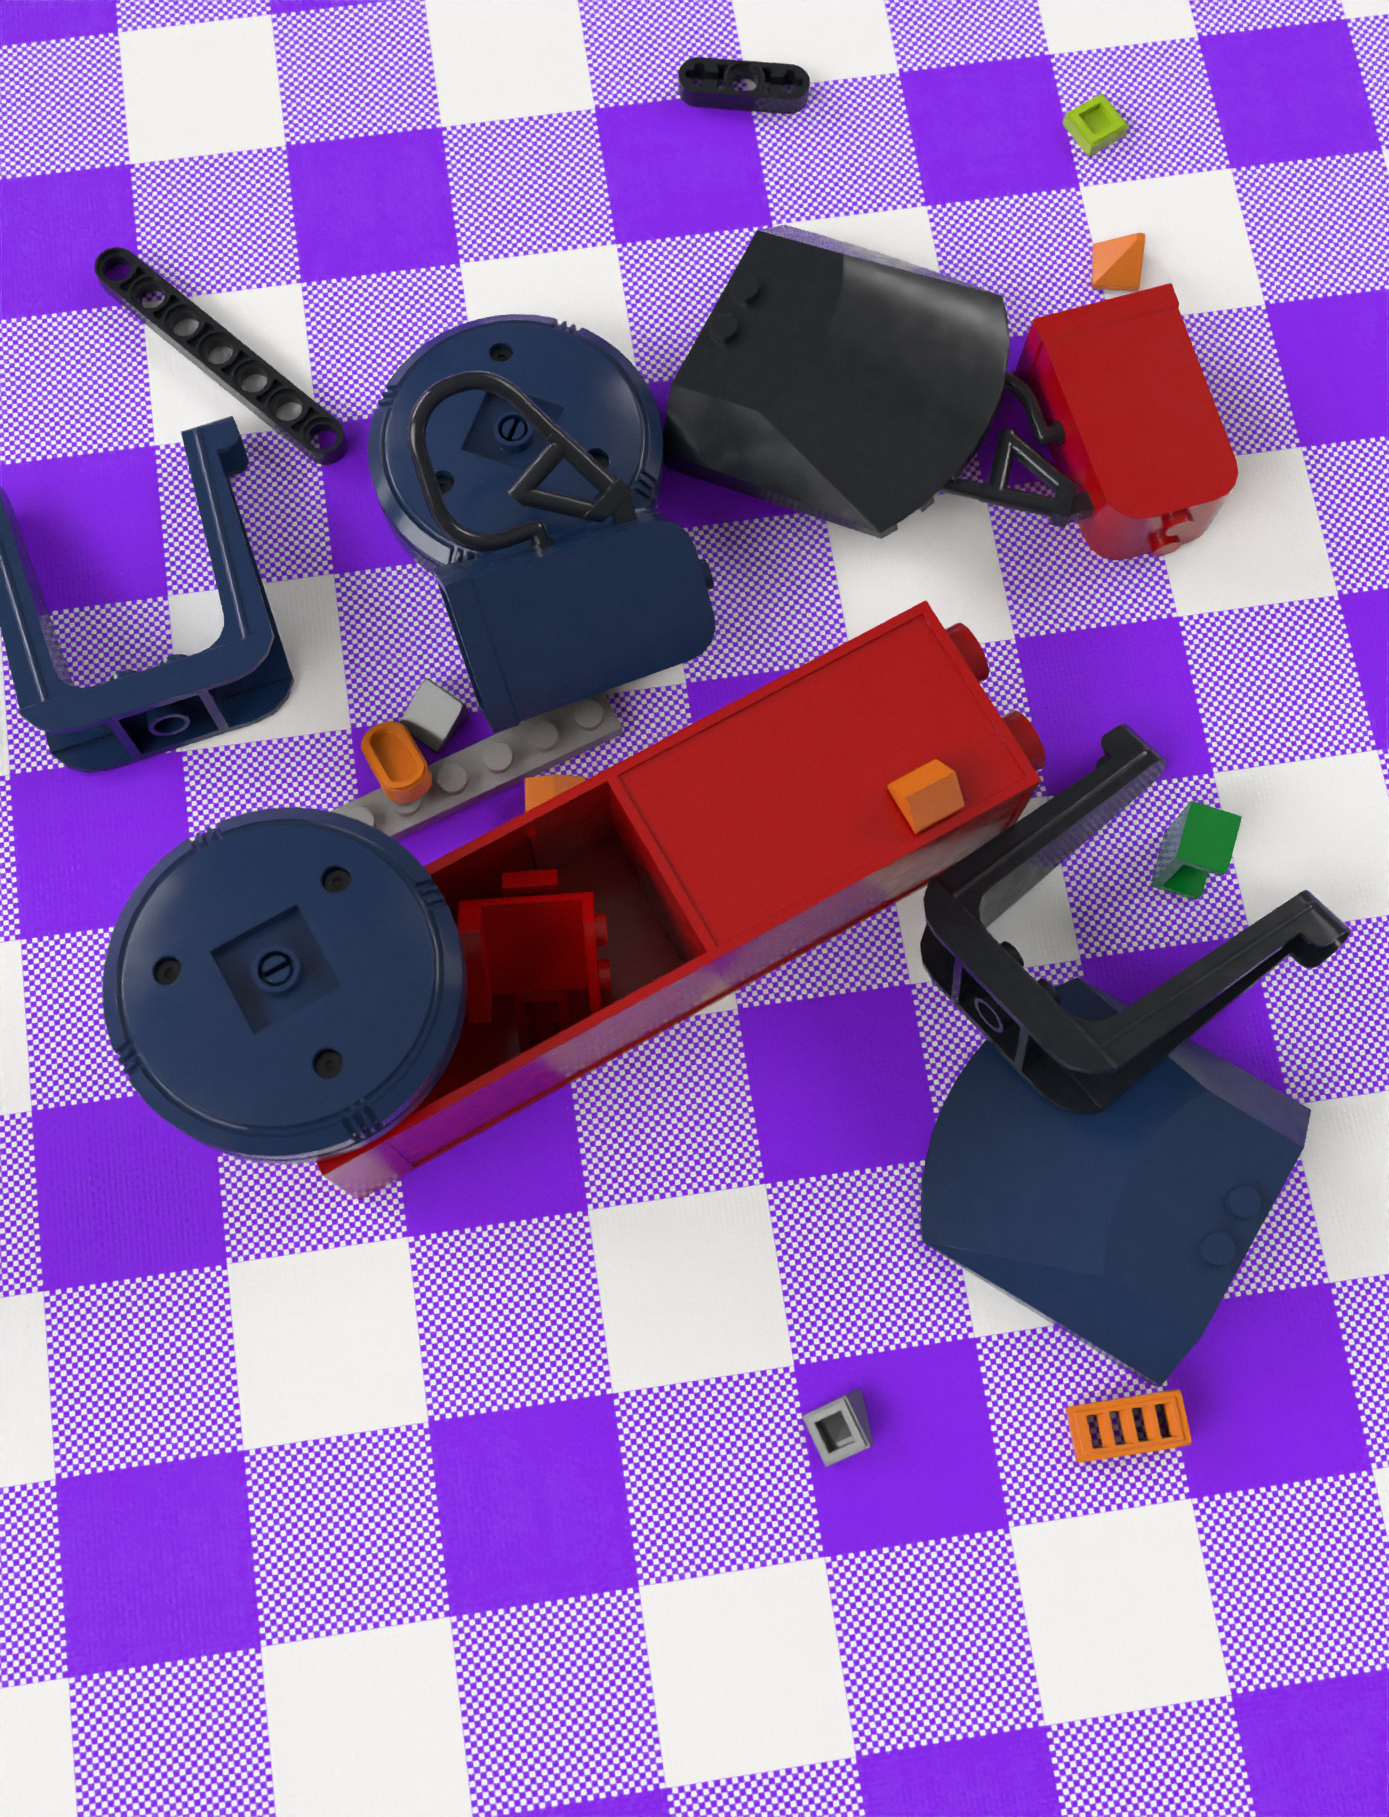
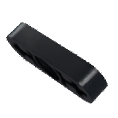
(731, 70)

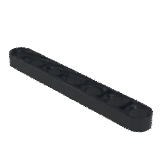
(228, 374)

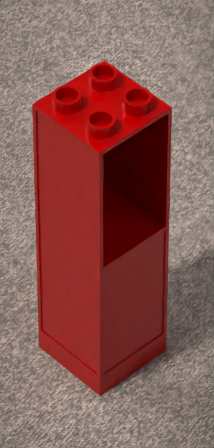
(728, 858)

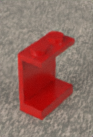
(532, 948)

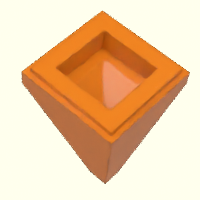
(1118, 263)

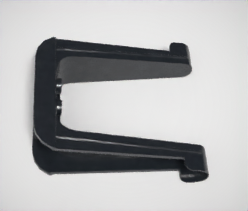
(1065, 1057)

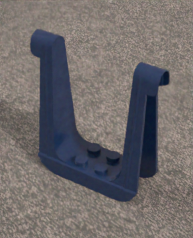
(183, 697)

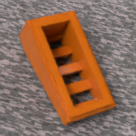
(1174, 1415)

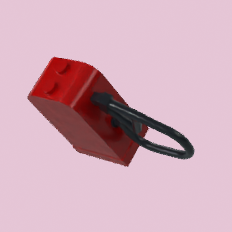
(1125, 424)

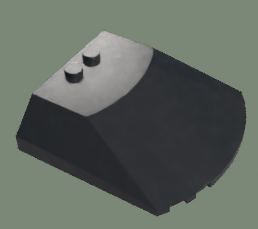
(838, 381)

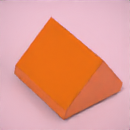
(927, 795)

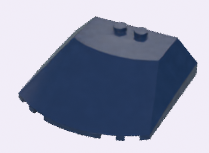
(1117, 1215)

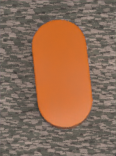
(396, 762)

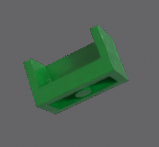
(1192, 846)

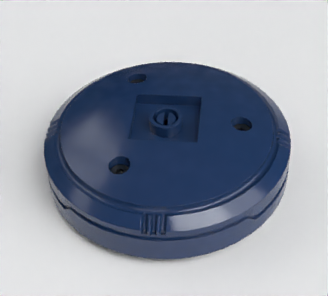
(485, 445)
(285, 985)

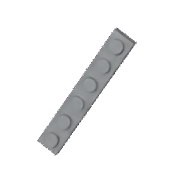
(492, 766)

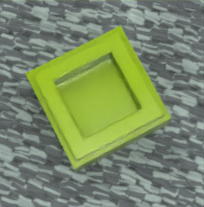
(1095, 124)

